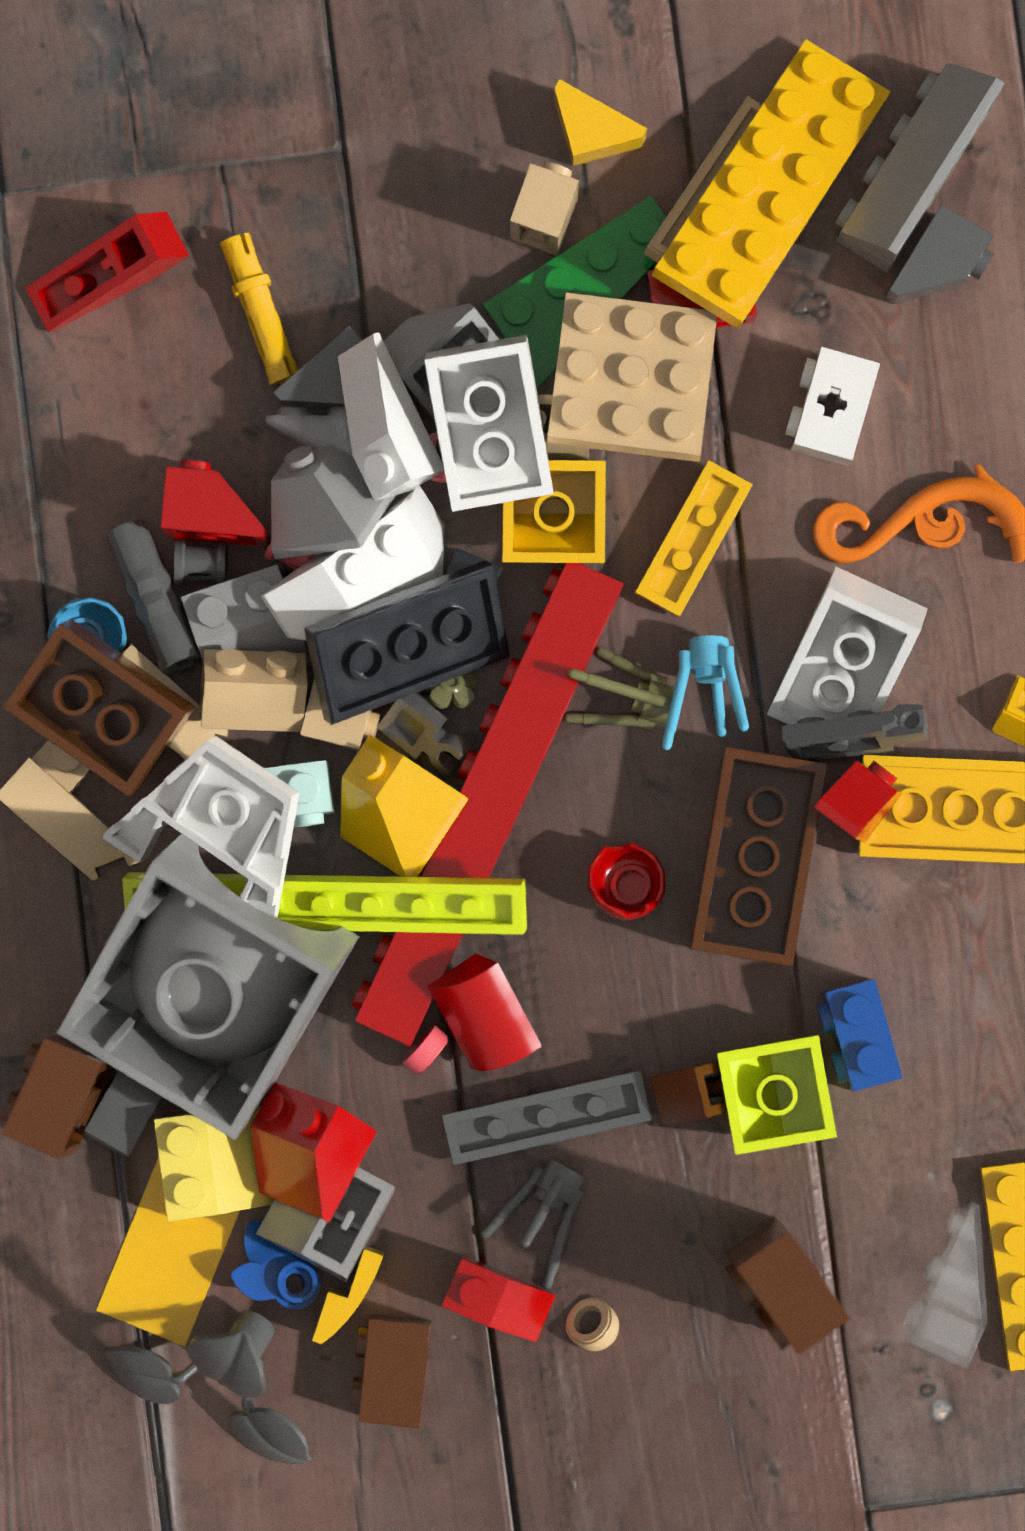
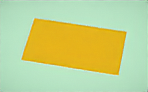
(165, 1267)

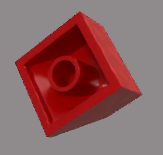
(206, 509)
(306, 1150)

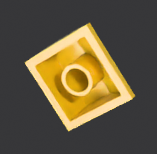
(562, 524)

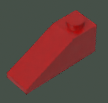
(107, 269)

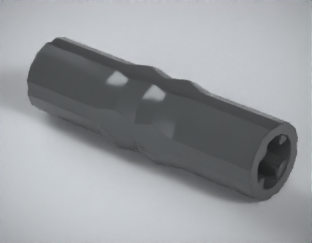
(153, 596)

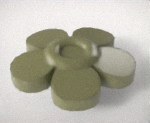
(457, 689)

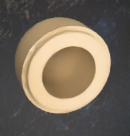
(603, 1335)

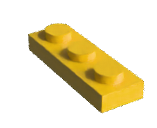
(693, 539)

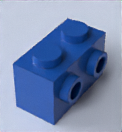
(860, 1034)

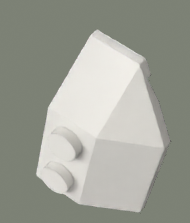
(397, 555)

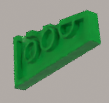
(599, 265)

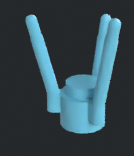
(710, 661)

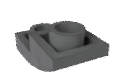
(123, 1114)

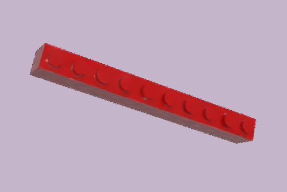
(494, 785)

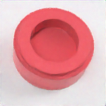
(425, 1050)

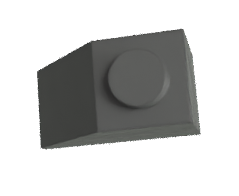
(943, 258)
(319, 380)

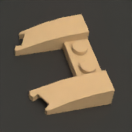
(44, 788)

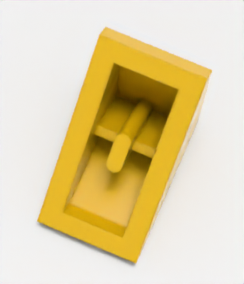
(594, 128)

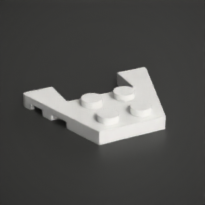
(226, 809)

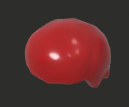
(626, 881)

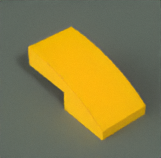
(341, 1305)

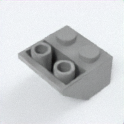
(335, 1244)

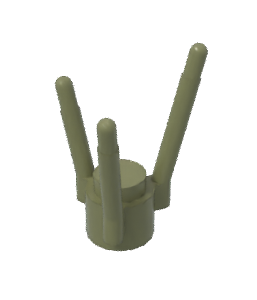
(649, 700)

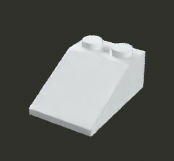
(489, 422)
(848, 651)

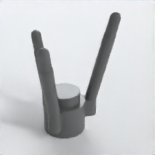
(555, 1188)

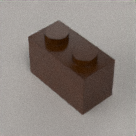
(393, 1371)

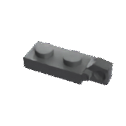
(856, 734)

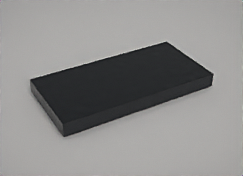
(407, 642)

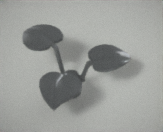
(233, 1362)

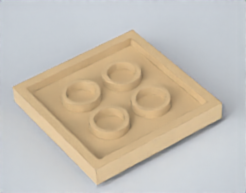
(632, 377)

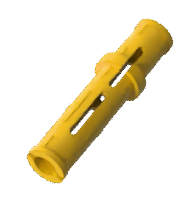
(256, 300)

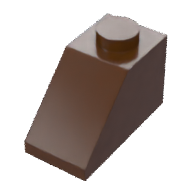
(689, 1093)

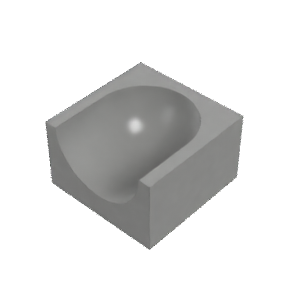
(203, 991)

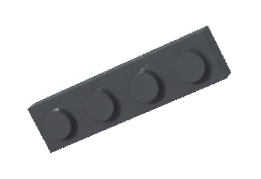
(546, 1117)

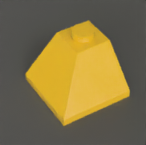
(395, 808)

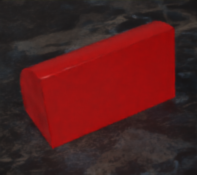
(484, 1014)

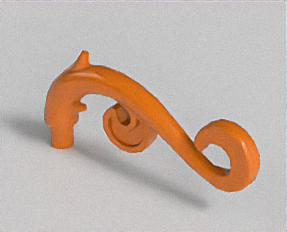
(984, 490)

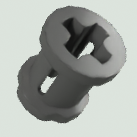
(200, 563)

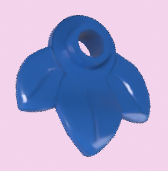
(268, 1269)

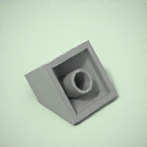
(430, 333)
(321, 504)

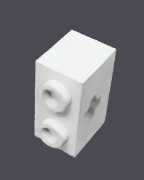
(852, 383)

